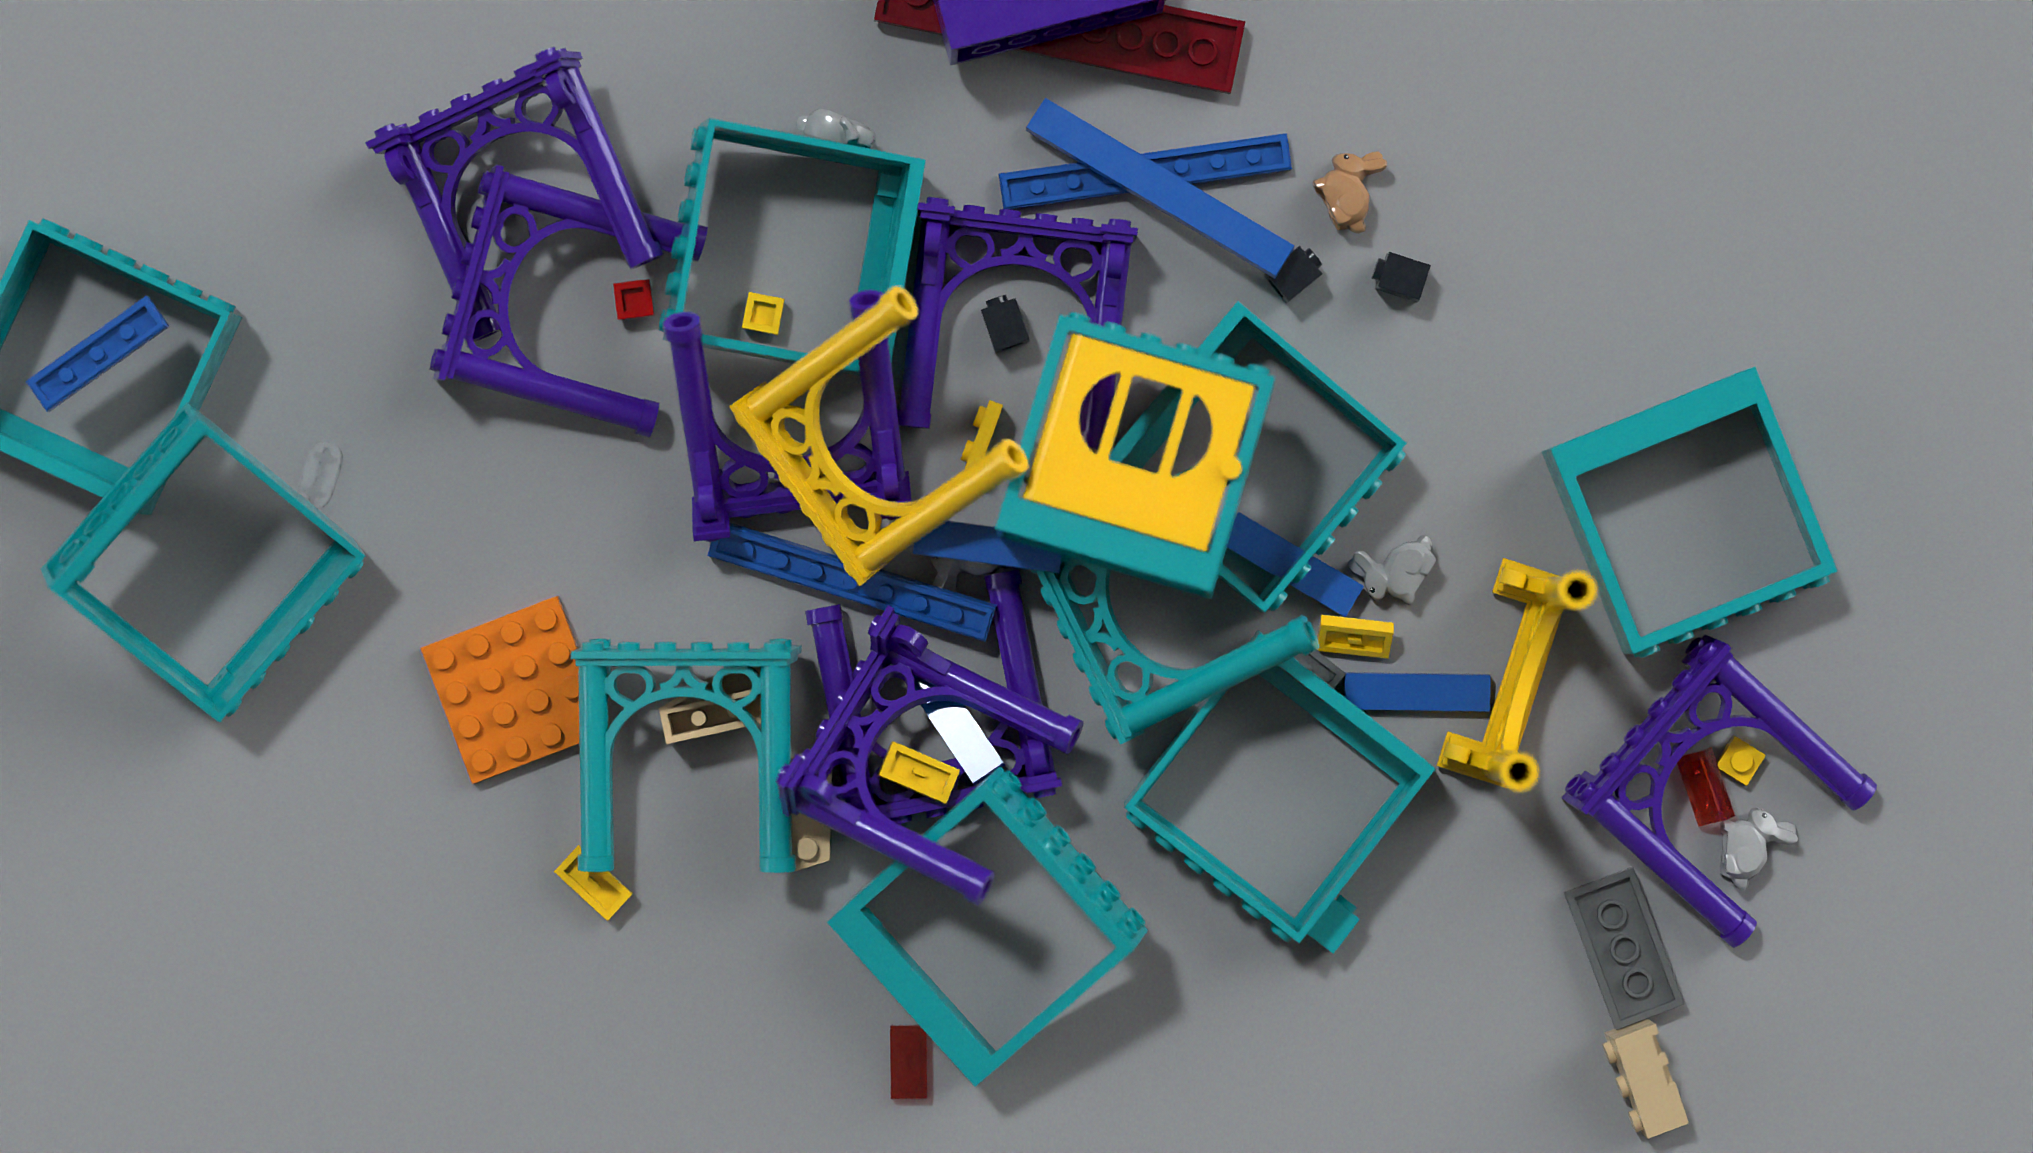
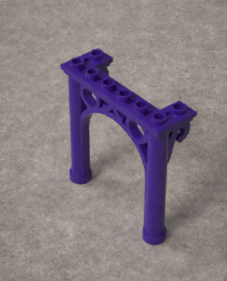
(567, 91)
(931, 297)
(530, 381)
(720, 498)
(1019, 676)
(804, 782)
(1593, 794)

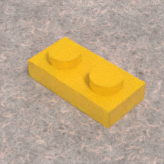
(986, 422)
(1355, 636)
(918, 772)
(598, 889)

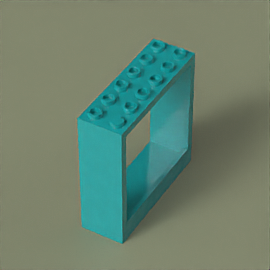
(888, 230)
(1229, 339)
(1652, 427)
(49, 450)
(123, 502)
(1349, 724)
(919, 993)

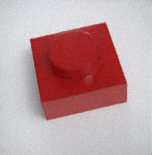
(633, 299)

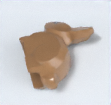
(1344, 190)

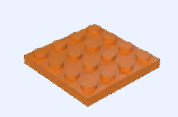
(509, 688)

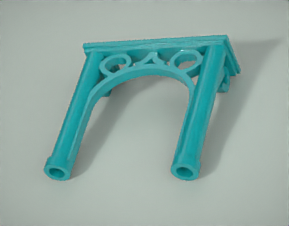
(1194, 685)
(598, 739)

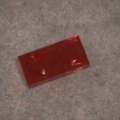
(1705, 787)
(908, 1061)

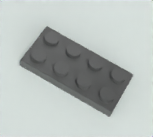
(1624, 948)

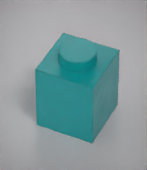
(1335, 924)

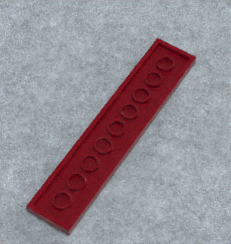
(1168, 46)

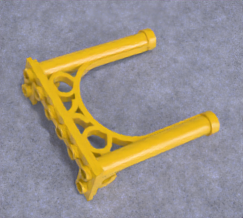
(859, 549)
(1497, 756)

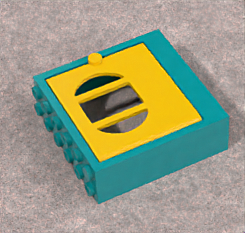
(1157, 504)

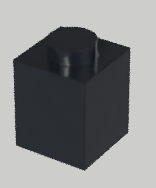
(1296, 274)
(1401, 276)
(1004, 323)

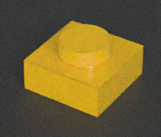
(763, 313)
(1740, 760)

